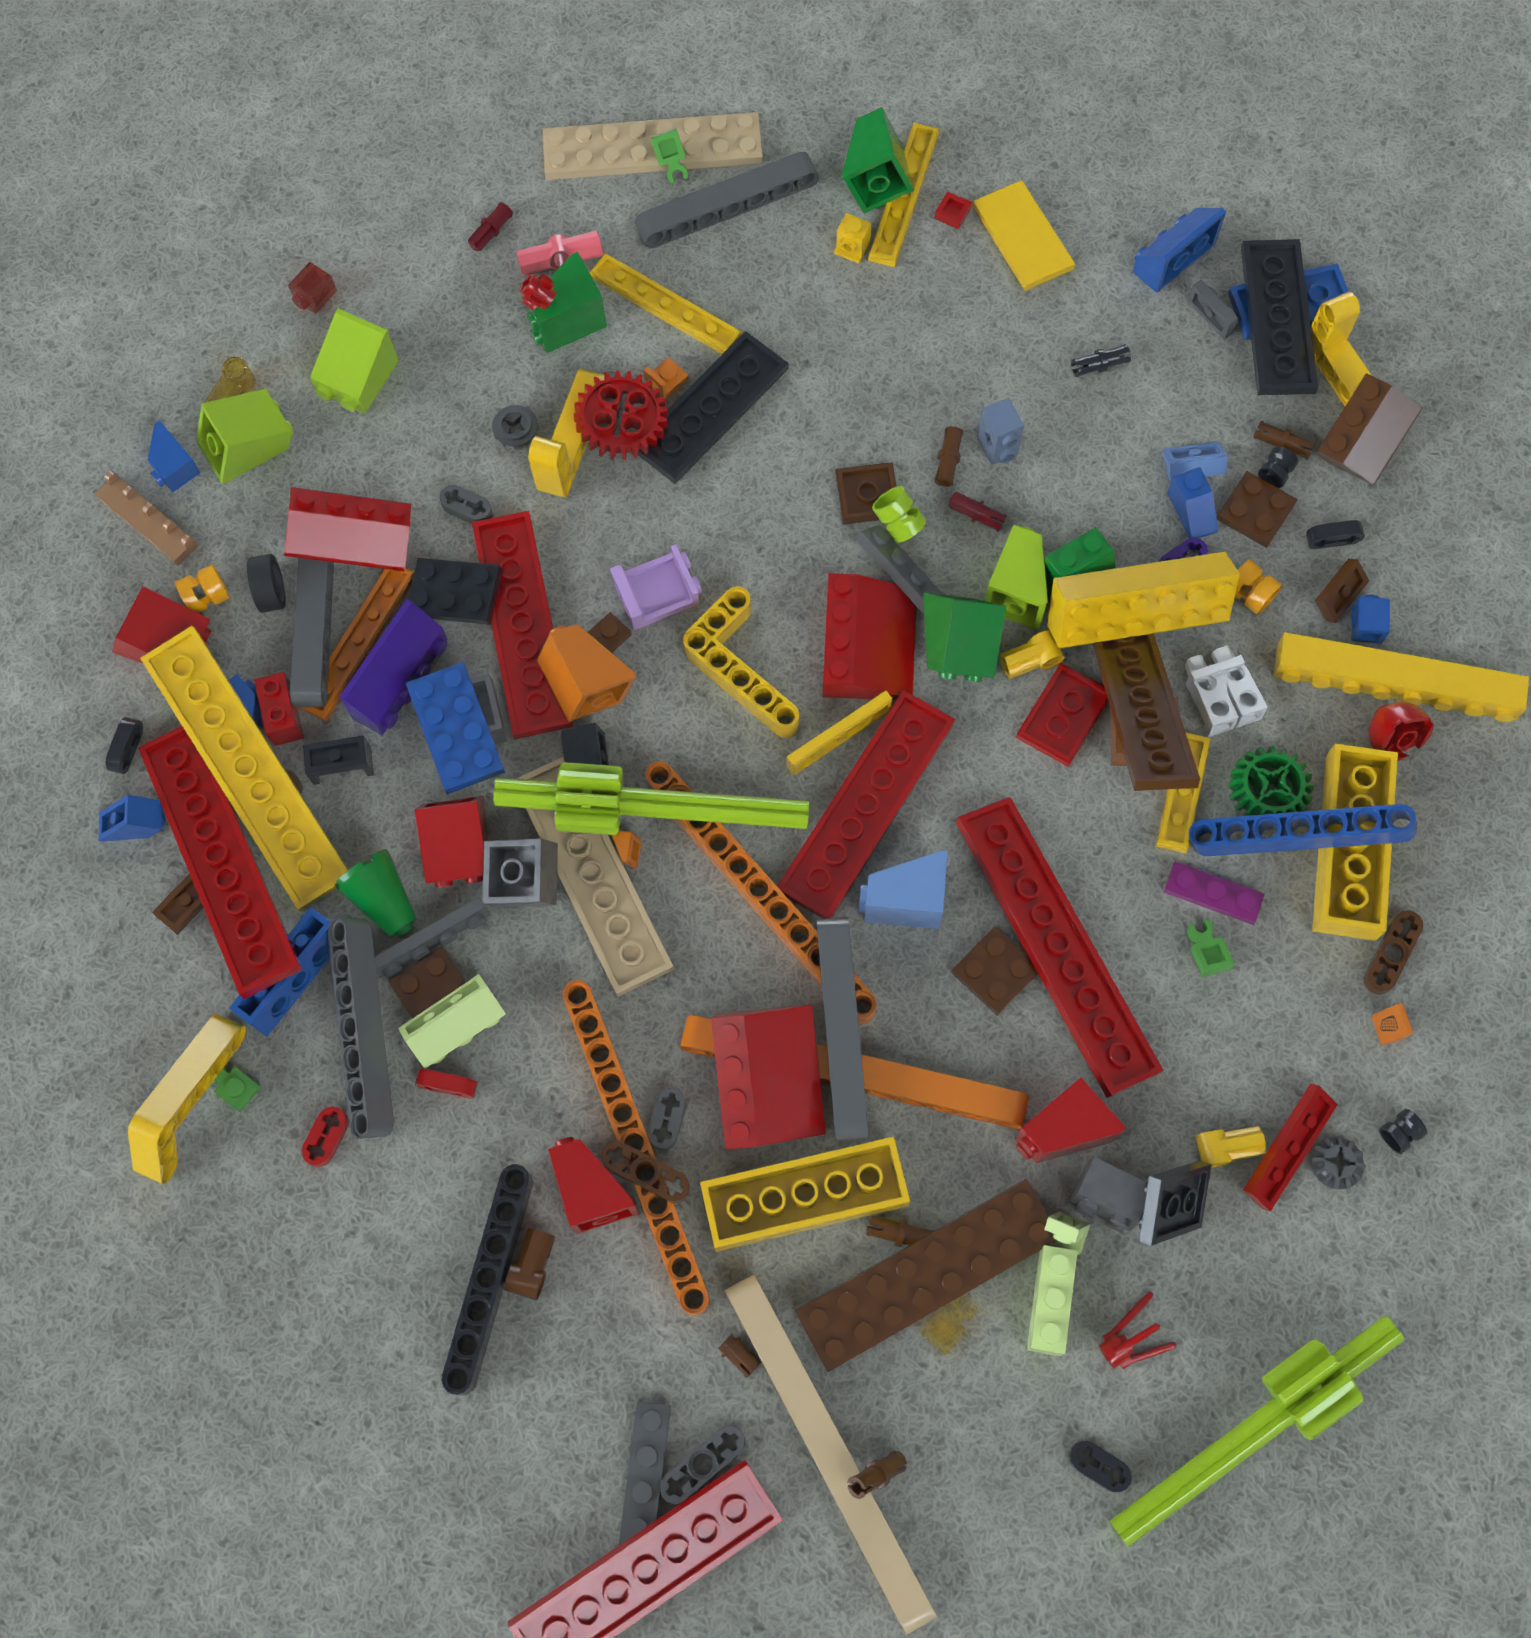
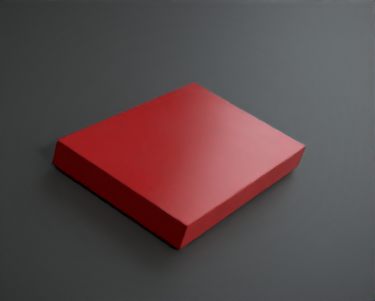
(1063, 715)

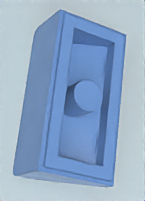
(1208, 456)

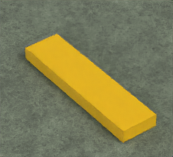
(839, 733)
(1182, 803)

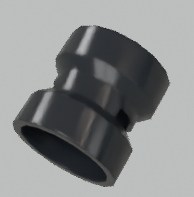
(1279, 464)
(1403, 1131)

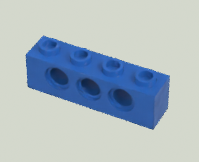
(271, 1004)

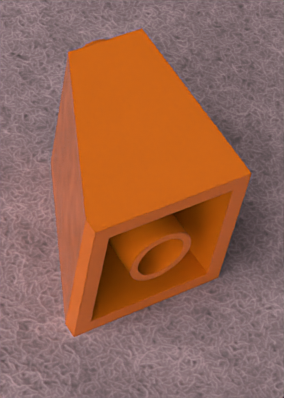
(583, 672)

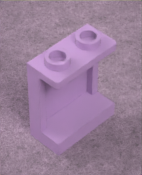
(656, 588)

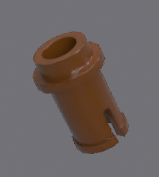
(739, 1355)

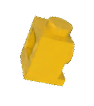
(853, 238)

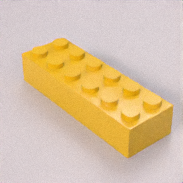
(1142, 599)
(1355, 879)
(805, 1194)

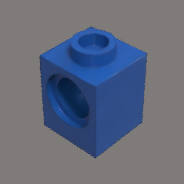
(1370, 619)

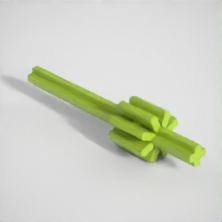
(593, 799)
(1306, 1390)

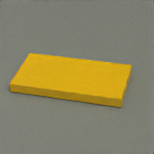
(1023, 235)

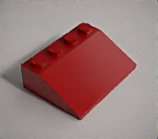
(867, 638)
(768, 1076)

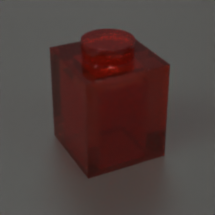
(312, 288)

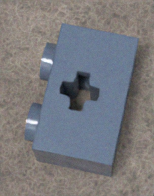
(1000, 431)

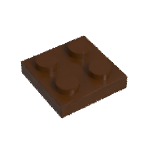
(1256, 509)
(995, 971)
(427, 982)

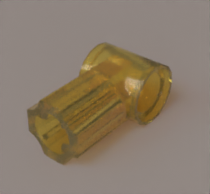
(229, 384)

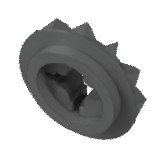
(511, 416)
(1327, 1171)

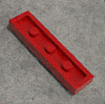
(1290, 1147)

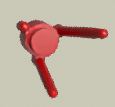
(1118, 1349)

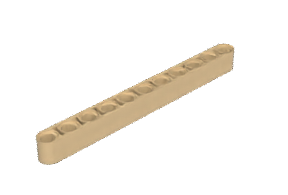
(830, 1454)

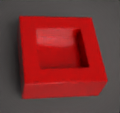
(953, 210)

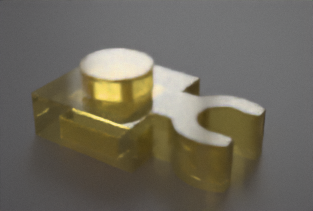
(945, 1328)

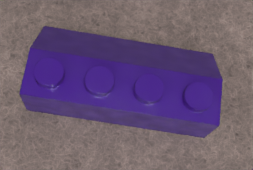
(397, 658)

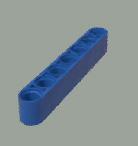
(1315, 838)

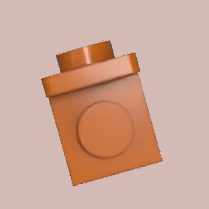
(666, 377)

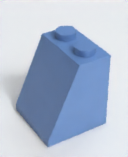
(907, 893)

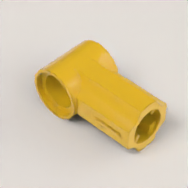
(1039, 652)
(1224, 1147)

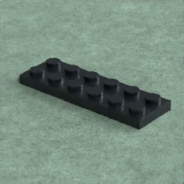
(1279, 317)
(714, 405)

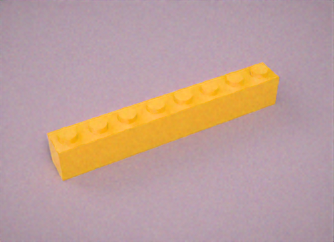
(1401, 677)

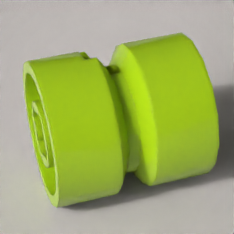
(897, 510)

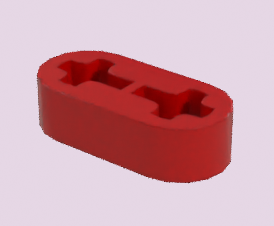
(446, 1083)
(331, 1141)

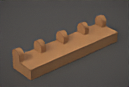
(145, 518)

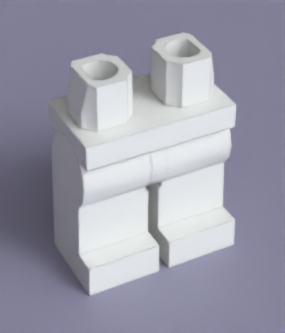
(1224, 691)

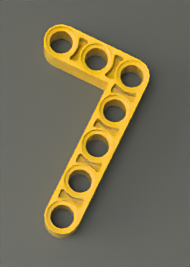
(1332, 349)
(558, 459)
(735, 668)
(155, 1122)

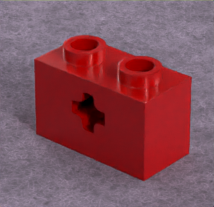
(278, 714)

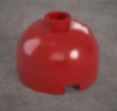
(1399, 725)

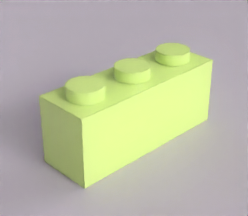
(452, 1022)
(1052, 1301)

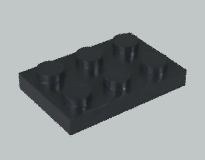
(456, 590)
(1174, 1202)

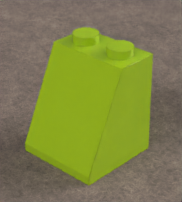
(353, 362)
(242, 433)
(1021, 578)

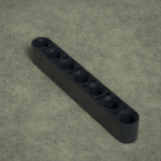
(492, 1295)

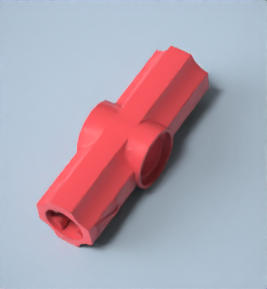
(546, 255)

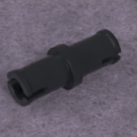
(1100, 360)

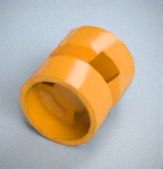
(211, 584)
(1255, 588)

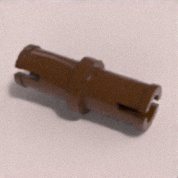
(1281, 438)
(949, 456)
(895, 1231)
(877, 1474)

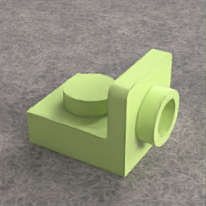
(1068, 1231)

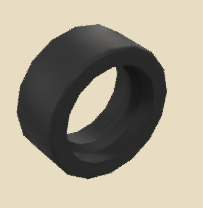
(266, 583)

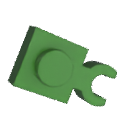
(669, 151)
(1209, 953)
(235, 1088)

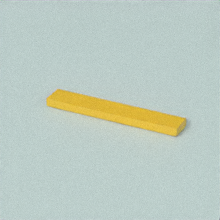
(899, 212)
(664, 304)

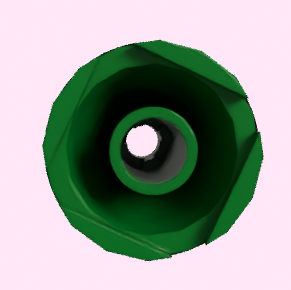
(379, 894)

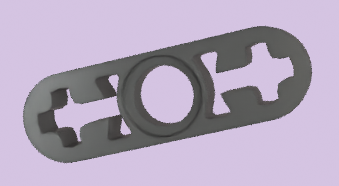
(676, 1474)

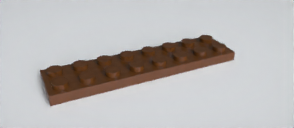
(1146, 714)
(926, 1275)

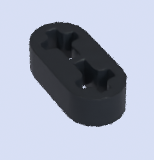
(1335, 534)
(124, 745)
(1095, 1473)

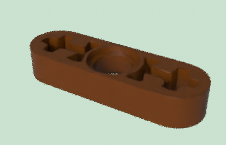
(1411, 937)
(627, 1153)

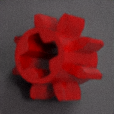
(537, 291)

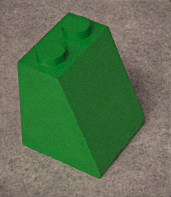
(876, 162)
(574, 310)
(1080, 556)
(962, 636)

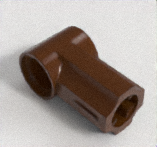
(528, 1272)

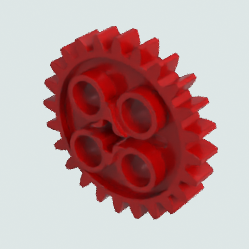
(647, 419)

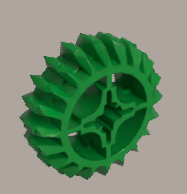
(1249, 769)

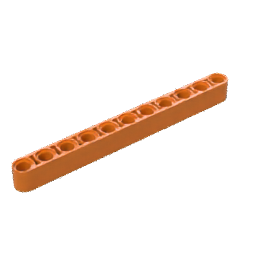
(753, 877)
(902, 1083)
(630, 1129)

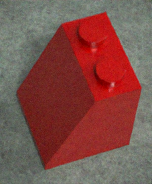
(153, 622)
(452, 840)
(1069, 1125)
(587, 1188)

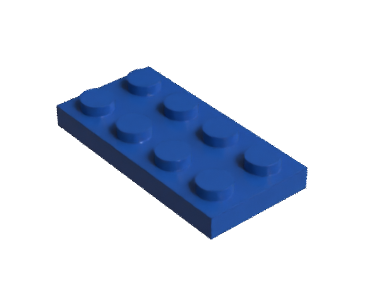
(1321, 285)
(455, 728)

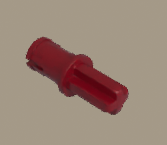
(490, 226)
(977, 511)

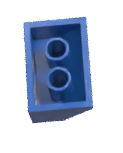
(1178, 247)

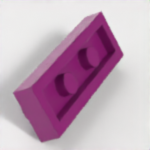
(1214, 893)

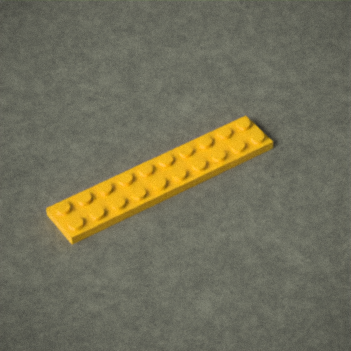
(246, 767)

